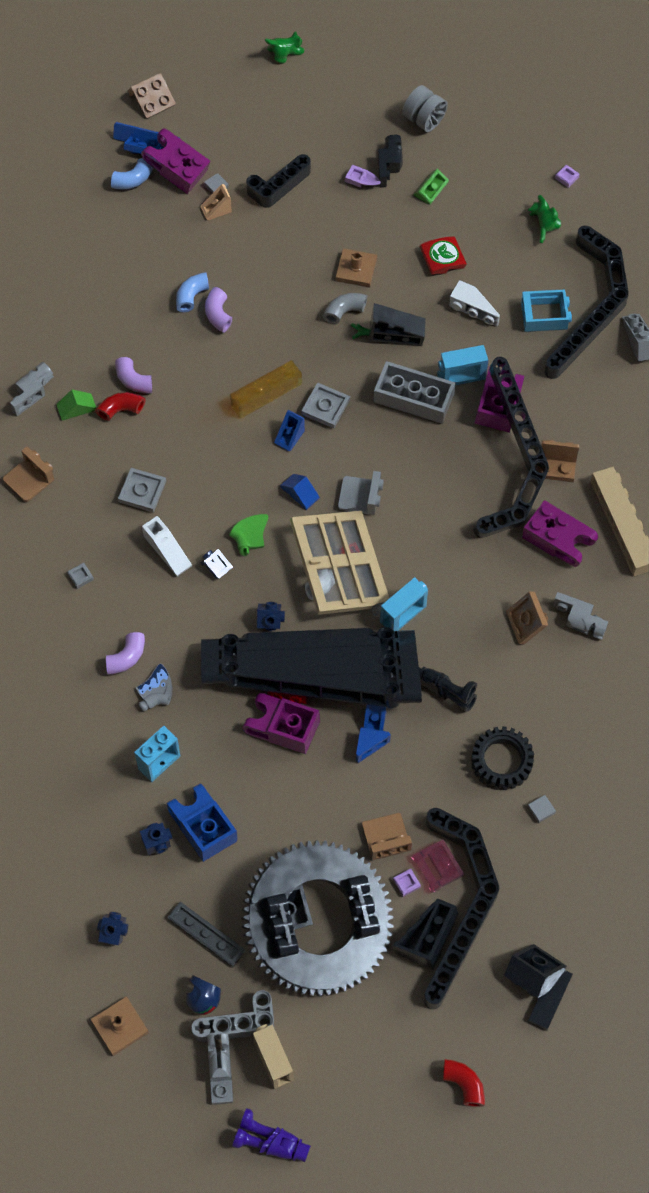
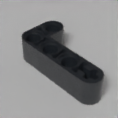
(280, 184)

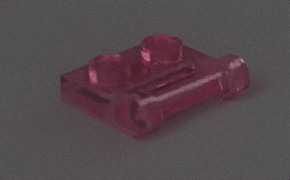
(443, 862)

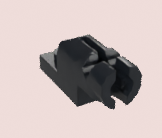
(390, 158)

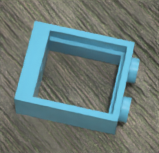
(545, 297)
(464, 365)
(404, 605)
(158, 748)

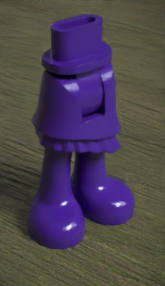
(279, 1142)

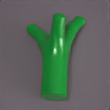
(361, 330)

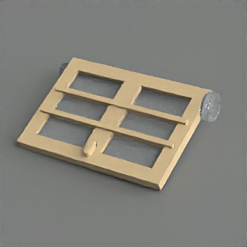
(340, 562)

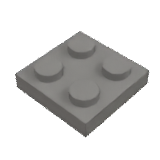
(325, 405)
(142, 490)

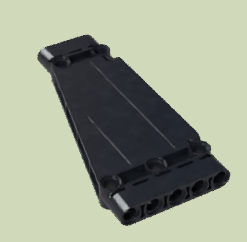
(322, 664)

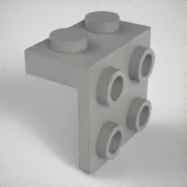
(361, 493)

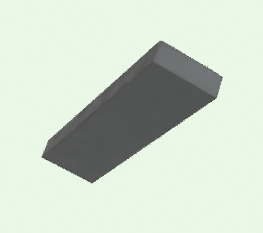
(206, 934)

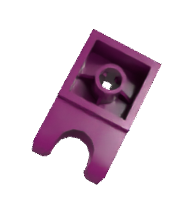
(176, 161)
(490, 408)
(558, 533)
(284, 723)

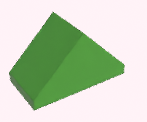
(75, 404)

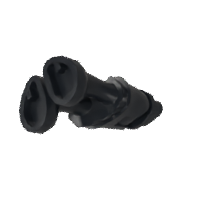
(443, 687)

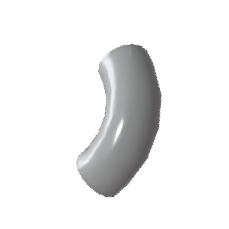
(343, 304)

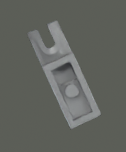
(31, 388)
(580, 615)
(220, 1071)

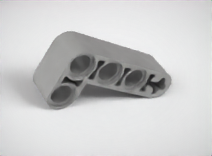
(233, 1020)

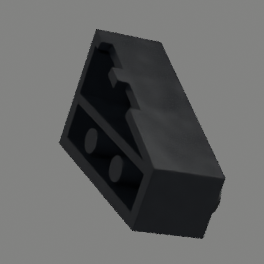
(396, 326)
(428, 935)

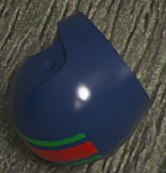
(204, 996)

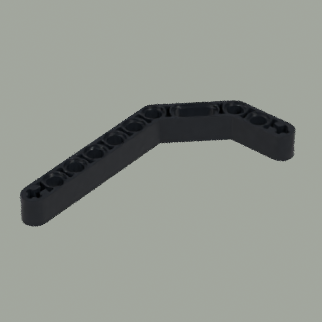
(612, 258)
(524, 444)
(472, 914)

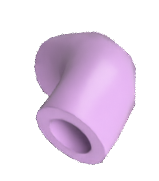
(214, 310)
(131, 379)
(128, 656)

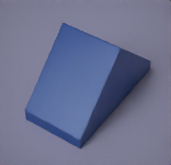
(290, 430)
(300, 490)
(370, 742)

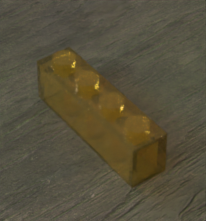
(266, 389)

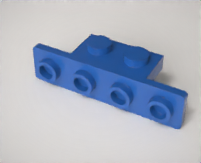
(136, 138)

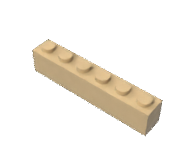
(622, 519)

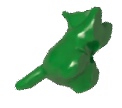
(284, 46)
(547, 217)

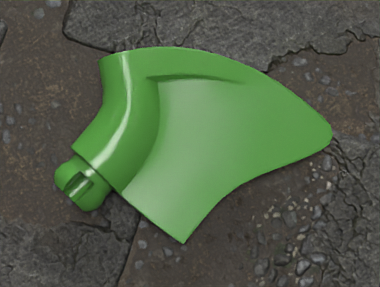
(249, 533)

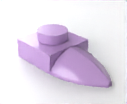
(359, 177)

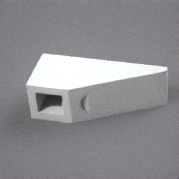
(472, 302)
(166, 546)

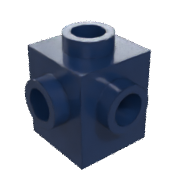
(270, 616)
(156, 838)
(115, 934)

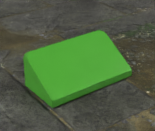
(431, 186)

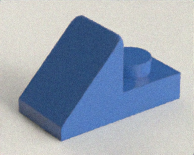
(375, 717)

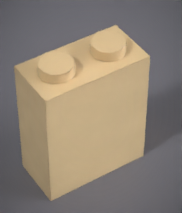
(273, 1056)

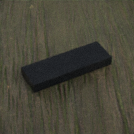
(549, 1002)

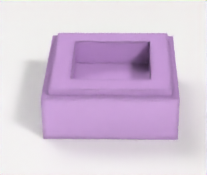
(567, 176)
(406, 882)

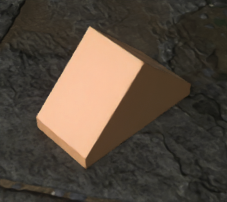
(217, 204)

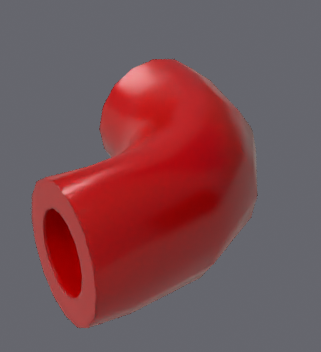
(120, 402)
(467, 1080)

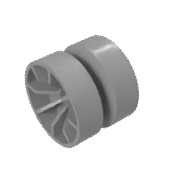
(424, 108)

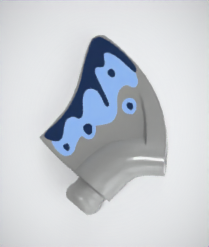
(156, 689)

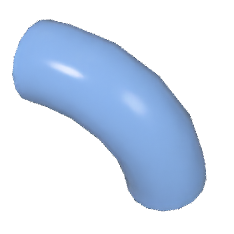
(131, 178)
(188, 290)

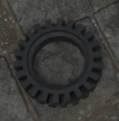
(494, 778)

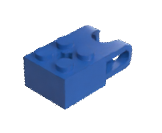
(203, 824)

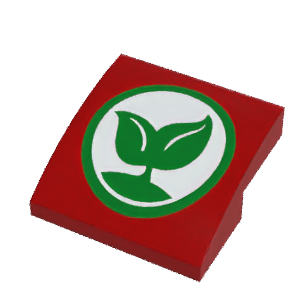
(442, 255)

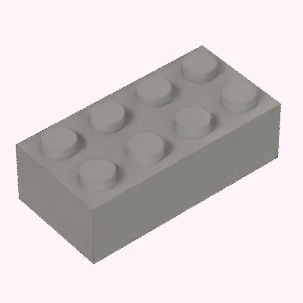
(414, 392)

